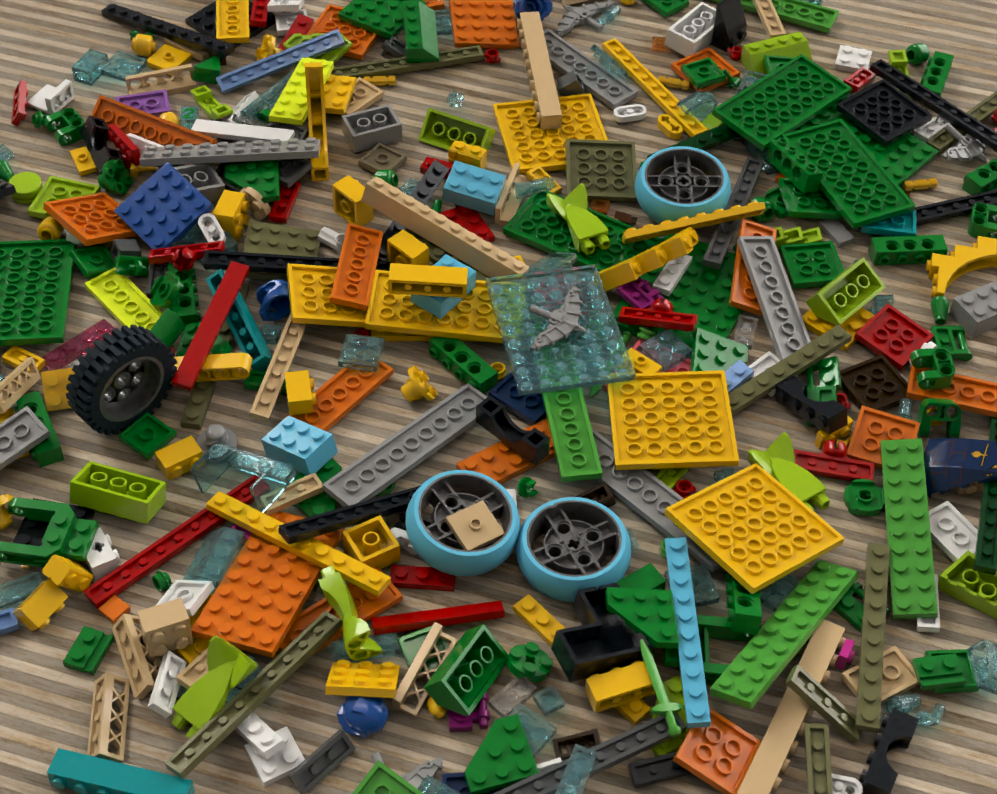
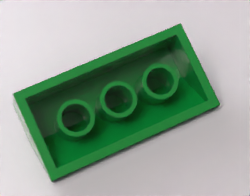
(419, 32)
(467, 671)

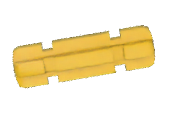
(381, 80)
(674, 83)
(920, 184)

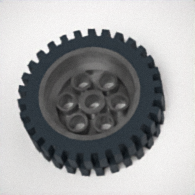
(121, 379)

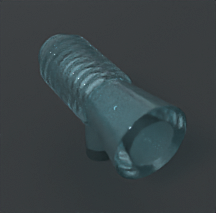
(533, 187)

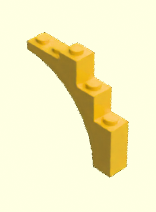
(317, 118)
(964, 259)
(649, 260)

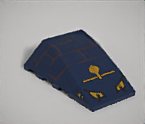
(958, 463)

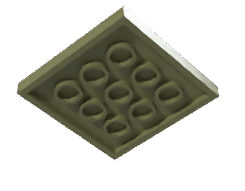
(603, 168)
(279, 240)

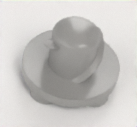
(216, 435)

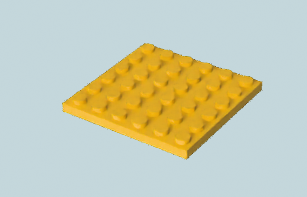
(534, 146)
(672, 421)
(754, 527)

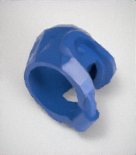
(544, 7)
(276, 296)
(363, 715)

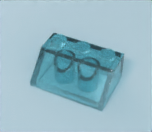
(216, 555)

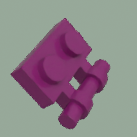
(636, 293)
(463, 723)

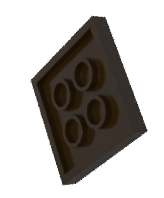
(874, 384)

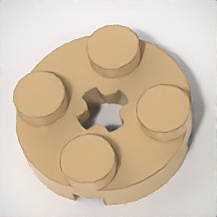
(255, 203)

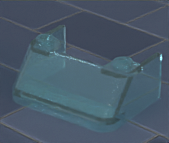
(273, 473)

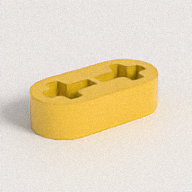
(669, 126)

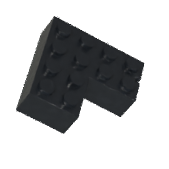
(599, 642)

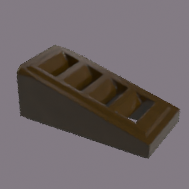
(597, 491)
(583, 737)

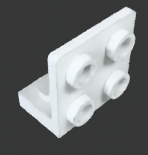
(51, 98)

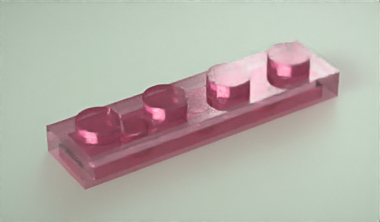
(76, 346)

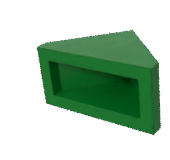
(207, 70)

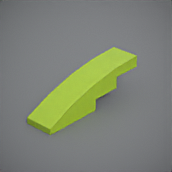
(796, 236)

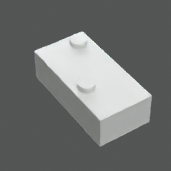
(692, 31)

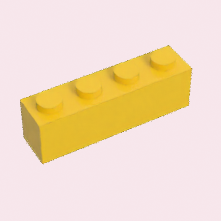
(427, 280)

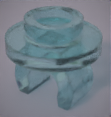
(454, 97)

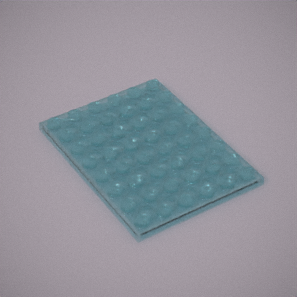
(572, 362)

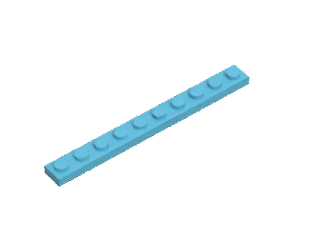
(688, 634)

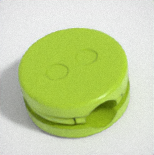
(27, 187)

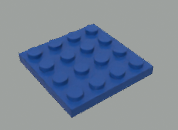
(163, 208)

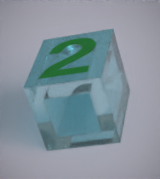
(188, 116)

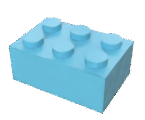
(473, 187)
(442, 305)
(300, 445)

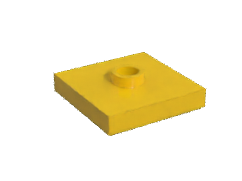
(168, 57)

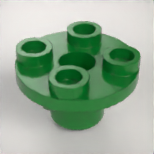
(115, 177)

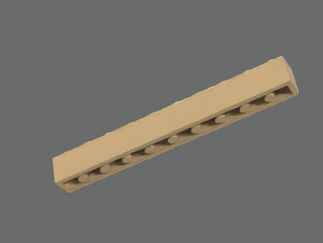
(539, 71)
(440, 230)
(791, 713)

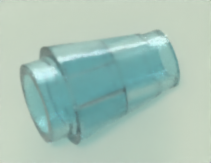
(904, 703)

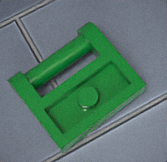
(944, 339)
(828, 373)
(851, 608)

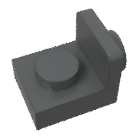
(394, 46)

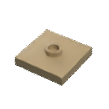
(475, 526)

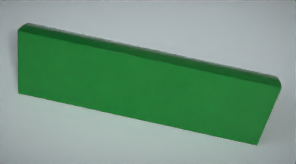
(168, 327)

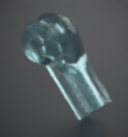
(931, 719)

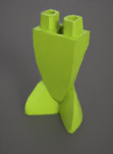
(585, 228)
(780, 464)
(355, 630)
(208, 695)

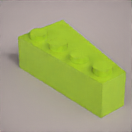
(970, 586)

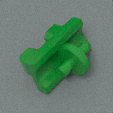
(131, 265)

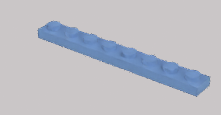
(280, 61)

